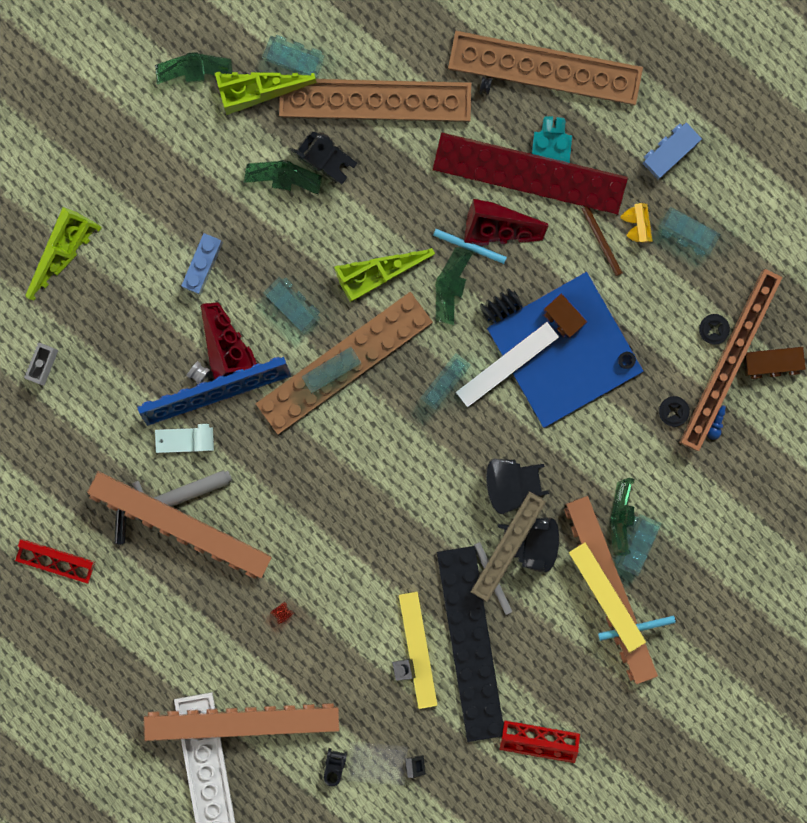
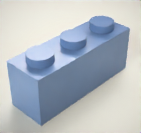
(671, 150)
(202, 264)

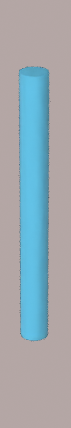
(473, 247)
(641, 627)

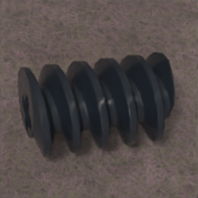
(500, 305)

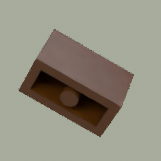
(564, 316)

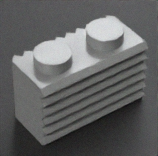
(41, 364)

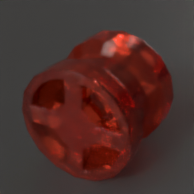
(281, 613)

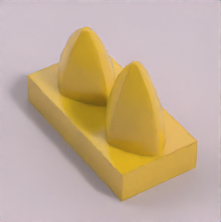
(640, 215)

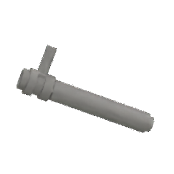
(192, 489)

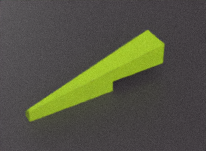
(247, 90)
(67, 236)
(365, 276)

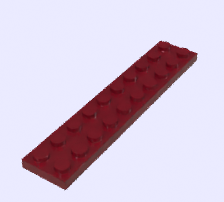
(530, 173)

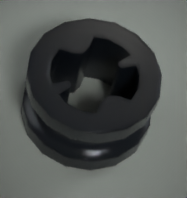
(485, 85)
(632, 360)

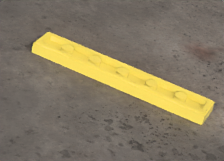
(607, 597)
(418, 649)

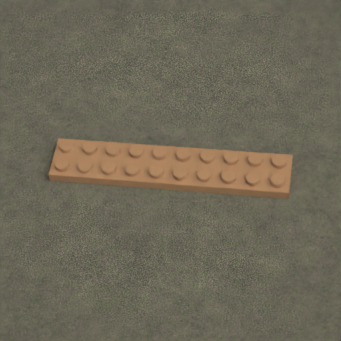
(545, 68)
(379, 100)
(370, 344)

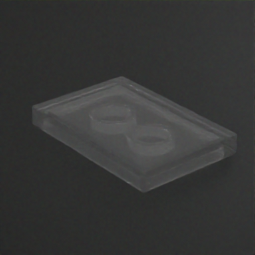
(377, 763)

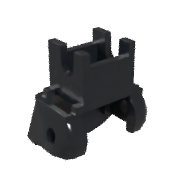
(323, 156)
(510, 484)
(540, 545)

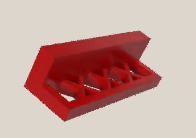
(57, 554)
(539, 745)

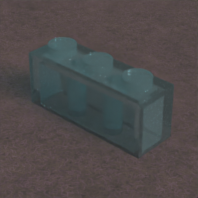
(293, 56)
(688, 232)
(292, 304)
(331, 370)
(445, 381)
(640, 543)

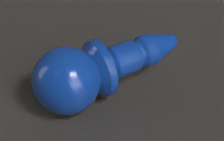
(715, 429)

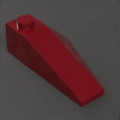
(495, 223)
(224, 344)

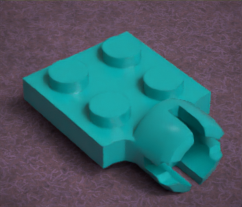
(552, 141)

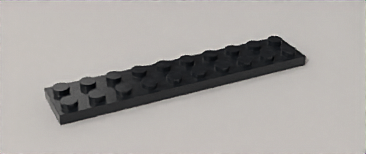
(470, 644)

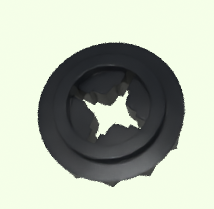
(714, 319)
(683, 412)

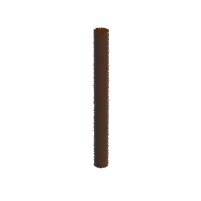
(602, 241)

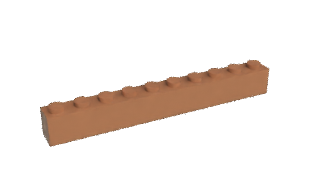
(730, 360)
(178, 524)
(588, 531)
(241, 723)

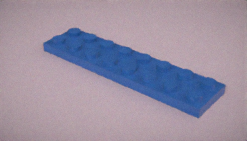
(214, 391)

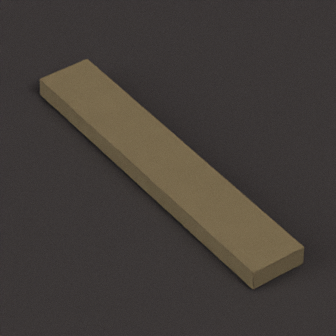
(508, 546)

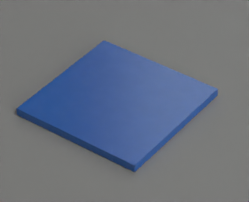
(572, 368)

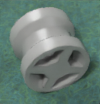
(198, 372)

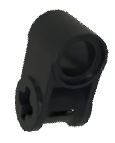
(334, 765)

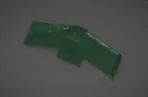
(193, 67)
(283, 175)
(451, 284)
(621, 517)

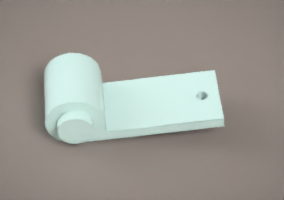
(185, 439)

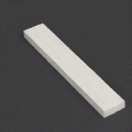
(507, 364)

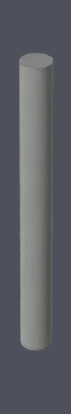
(499, 592)

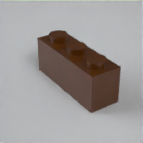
(774, 362)

